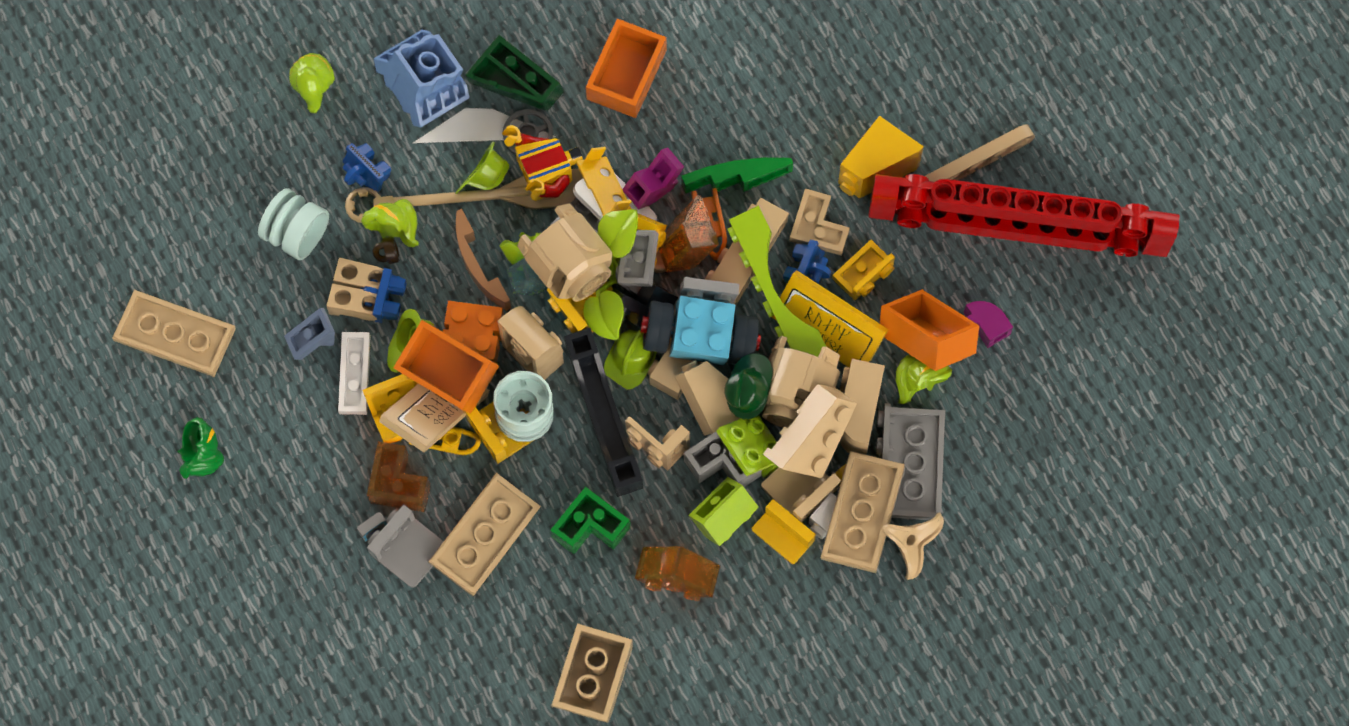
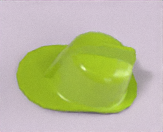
(488, 172)
(406, 327)
(628, 360)

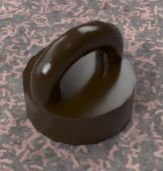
(390, 248)

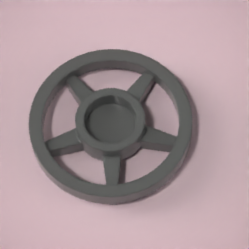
(527, 127)

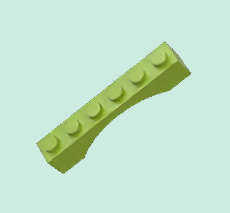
(754, 236)

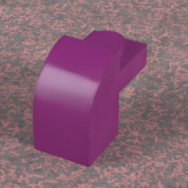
(655, 181)
(991, 320)

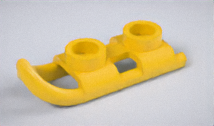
(452, 439)

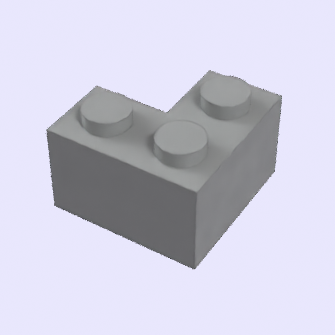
(712, 456)

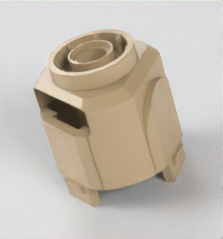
(569, 256)
(795, 378)

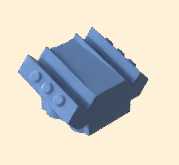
(423, 76)

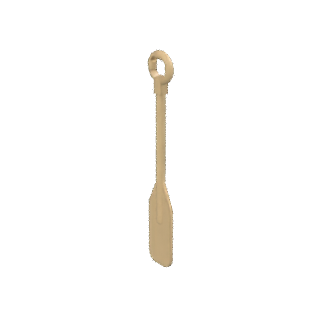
(512, 192)

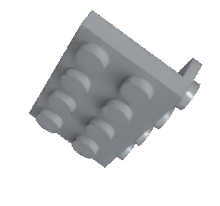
(917, 441)

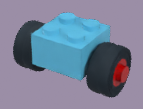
(700, 331)

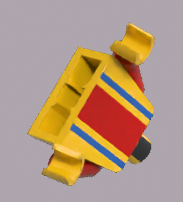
(542, 163)

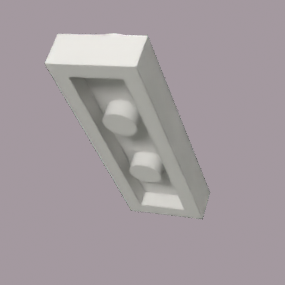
(354, 372)

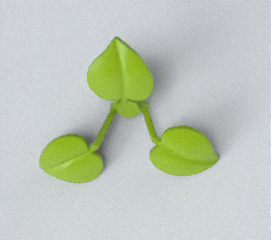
(606, 310)

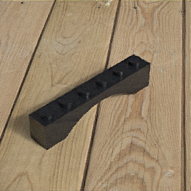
(603, 412)

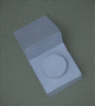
(310, 334)

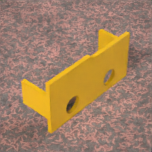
(602, 186)

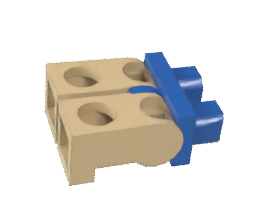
(364, 292)

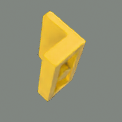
(784, 532)

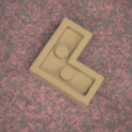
(811, 224)

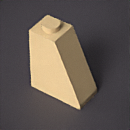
(705, 394)

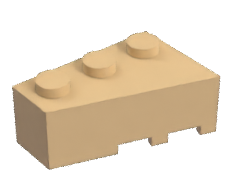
(814, 433)

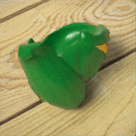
(199, 449)

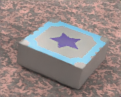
(374, 523)

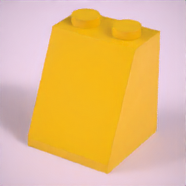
(879, 151)

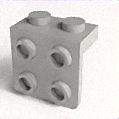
(404, 546)

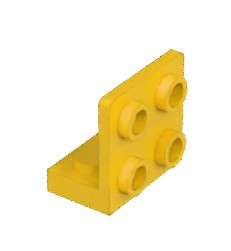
(492, 437)

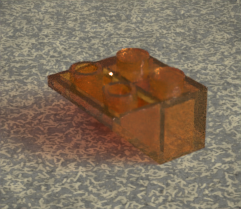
(688, 238)

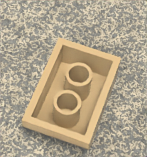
(530, 343)
(862, 385)
(593, 673)

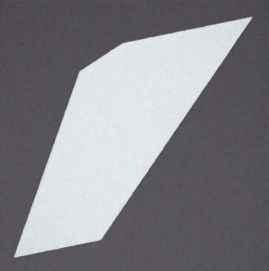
(472, 125)

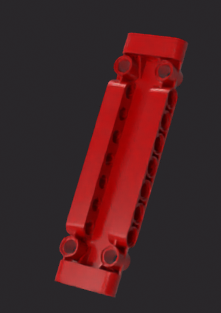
(1123, 227)

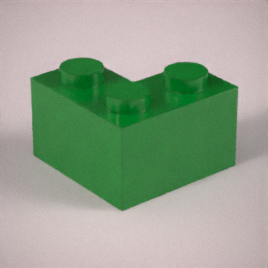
(587, 516)

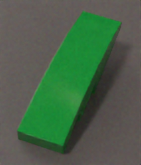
(746, 172)

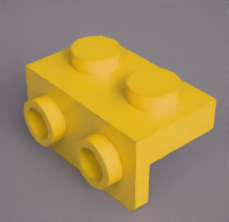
(863, 270)

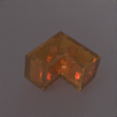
(390, 483)
(677, 571)

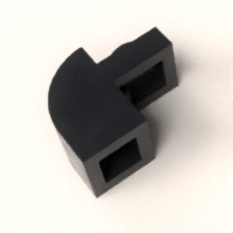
(638, 307)

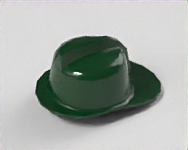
(749, 386)

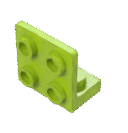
(747, 442)

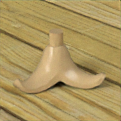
(912, 541)

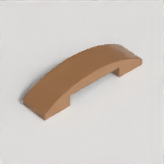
(491, 289)

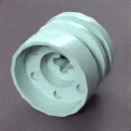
(293, 224)
(526, 392)

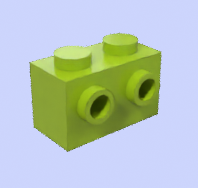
(723, 511)

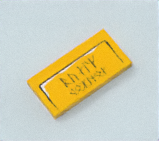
(839, 323)

